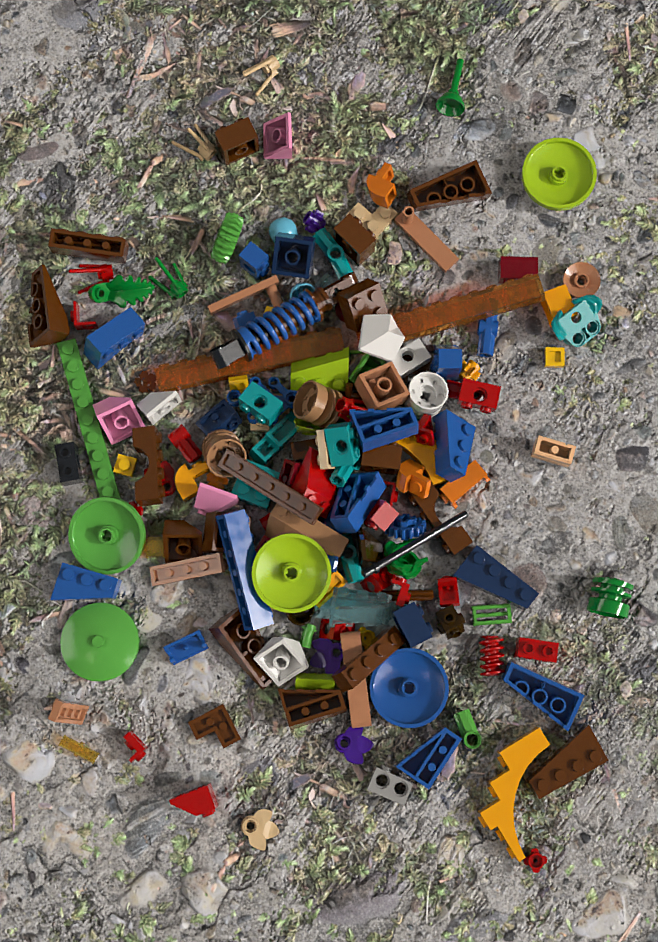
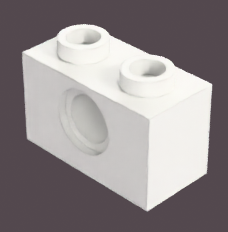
(417, 352)

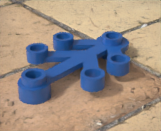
(284, 397)

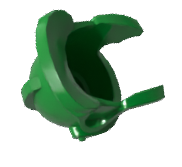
(407, 565)

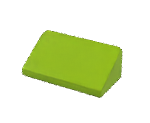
(314, 681)

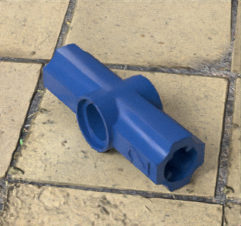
(487, 333)

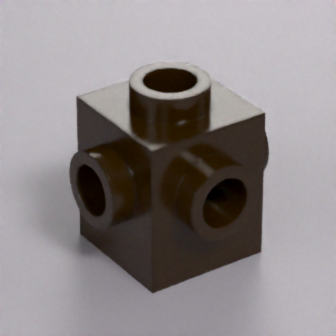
(450, 622)

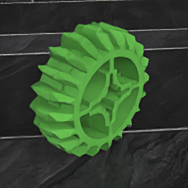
(227, 237)

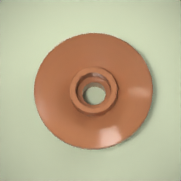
(584, 272)

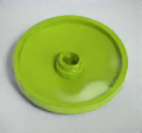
(559, 174)
(291, 573)

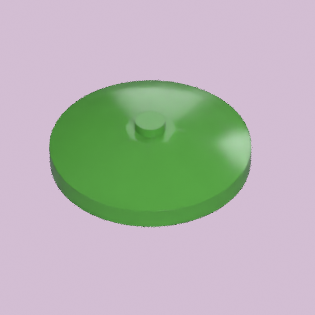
(107, 535)
(99, 642)

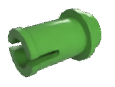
(307, 635)

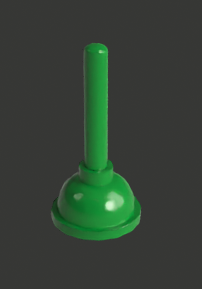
(451, 102)

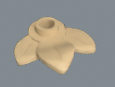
(262, 830)

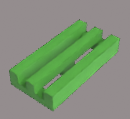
(491, 622)

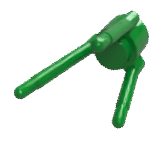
(178, 289)

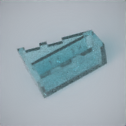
(359, 607)

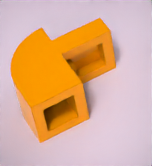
(186, 478)

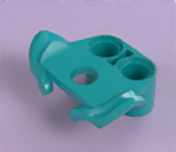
(588, 309)

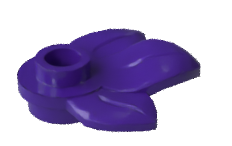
(324, 656)
(356, 745)

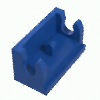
(186, 647)

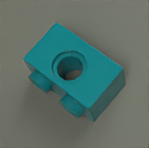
(256, 394)
(339, 455)

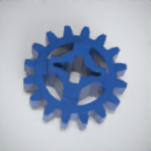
(406, 527)

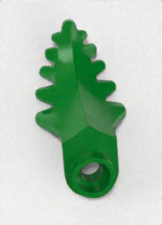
(121, 291)

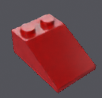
(315, 482)

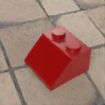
(197, 801)

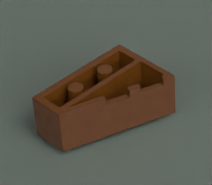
(311, 706)

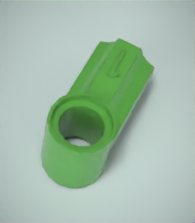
(466, 727)

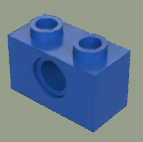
(254, 261)

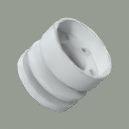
(429, 387)

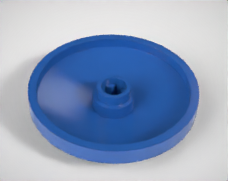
(409, 688)

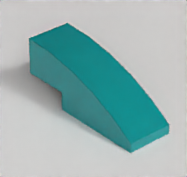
(274, 440)

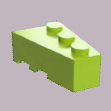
(327, 370)

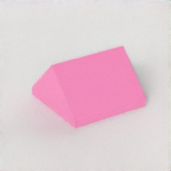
(278, 137)

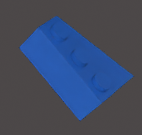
(113, 337)
(383, 427)
(453, 443)
(356, 501)
(82, 584)
(430, 757)

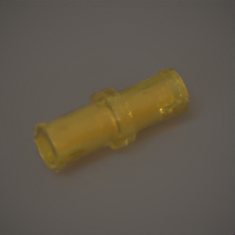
(78, 749)

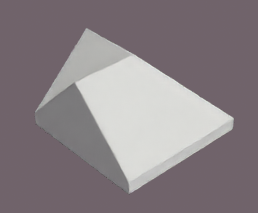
(380, 336)
(158, 404)
(282, 659)

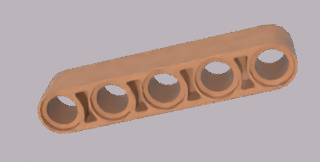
(358, 696)

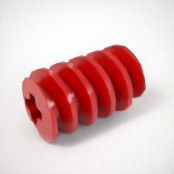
(491, 655)

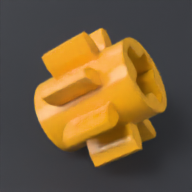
(469, 370)

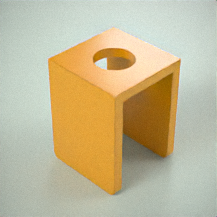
(556, 300)

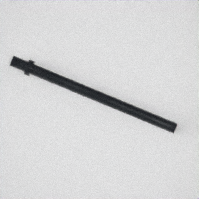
(376, 566)

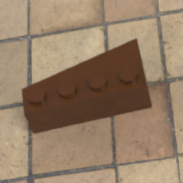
(453, 188)
(567, 763)

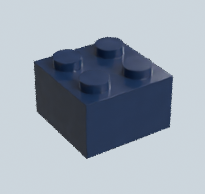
(293, 255)
(412, 625)

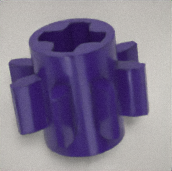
(314, 221)

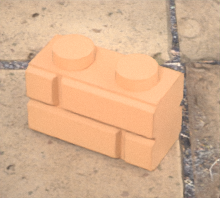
(553, 451)

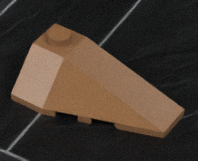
(284, 521)

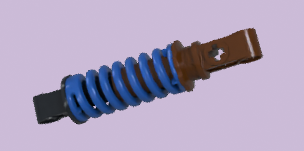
(305, 308)

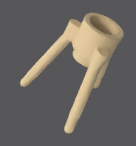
(268, 65)
(206, 148)

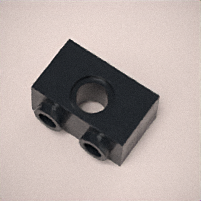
(68, 463)

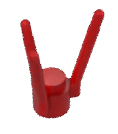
(104, 272)
(344, 404)

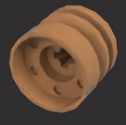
(316, 404)
(216, 442)

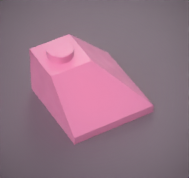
(117, 417)
(213, 499)

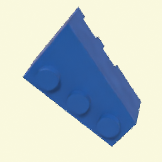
(447, 361)

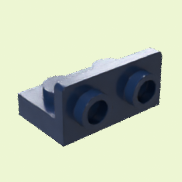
(219, 417)

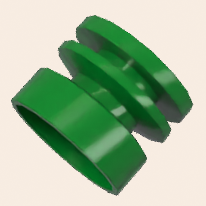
(610, 597)

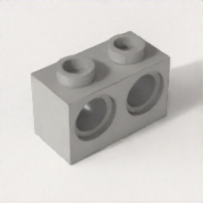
(387, 790)

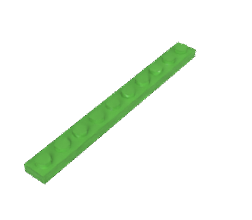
(87, 419)

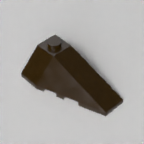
(369, 548)

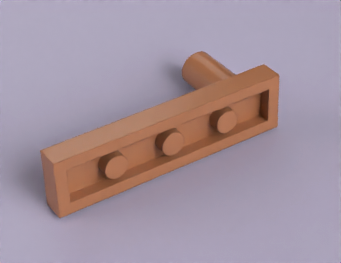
(426, 239)
(267, 284)
(188, 569)
(68, 712)

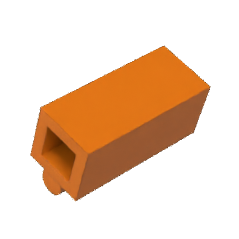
(455, 490)

